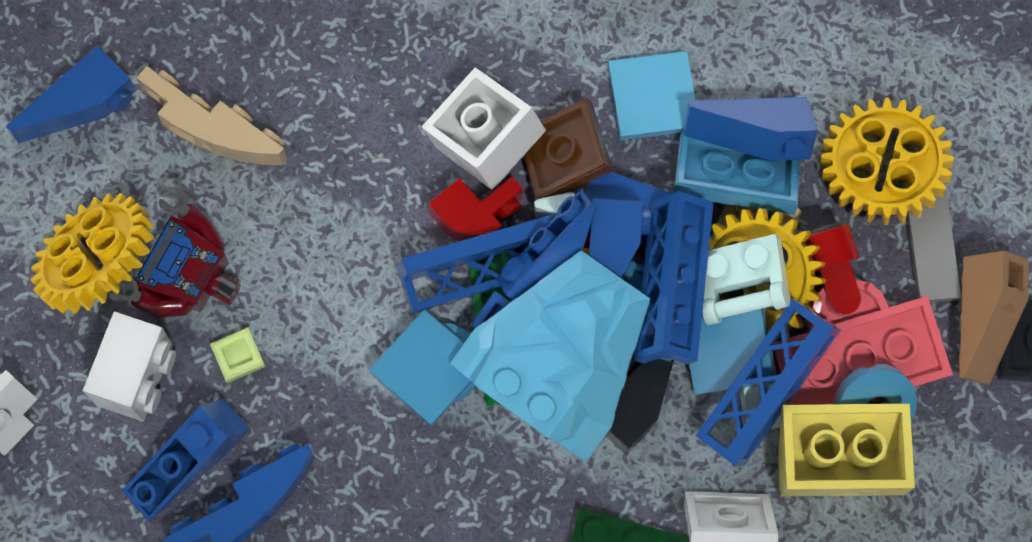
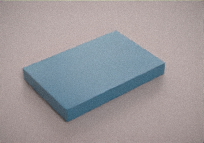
(736, 177)

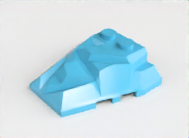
(560, 352)

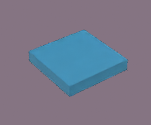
(727, 349)
(420, 368)

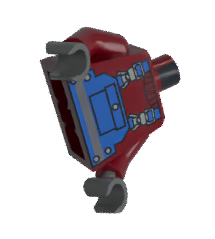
(182, 266)

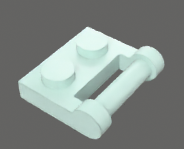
(742, 267)

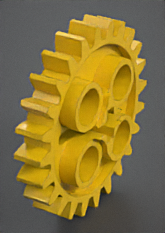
(923, 169)
(799, 267)
(69, 272)

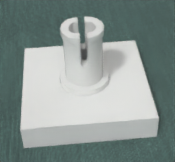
(729, 517)

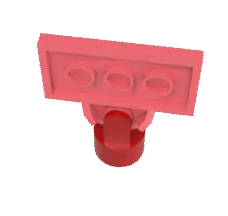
(870, 330)

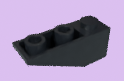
(639, 403)

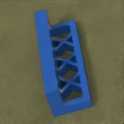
(464, 253)
(677, 278)
(780, 393)

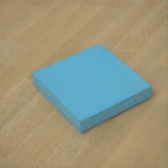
(651, 94)

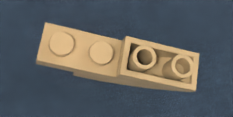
(221, 131)

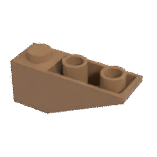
(991, 307)

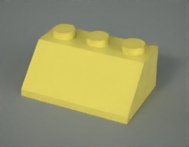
(845, 450)

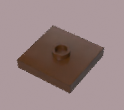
(568, 151)

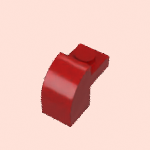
(467, 217)

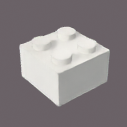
(484, 128)
(130, 367)

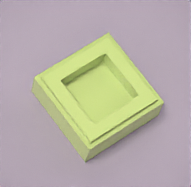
(237, 355)

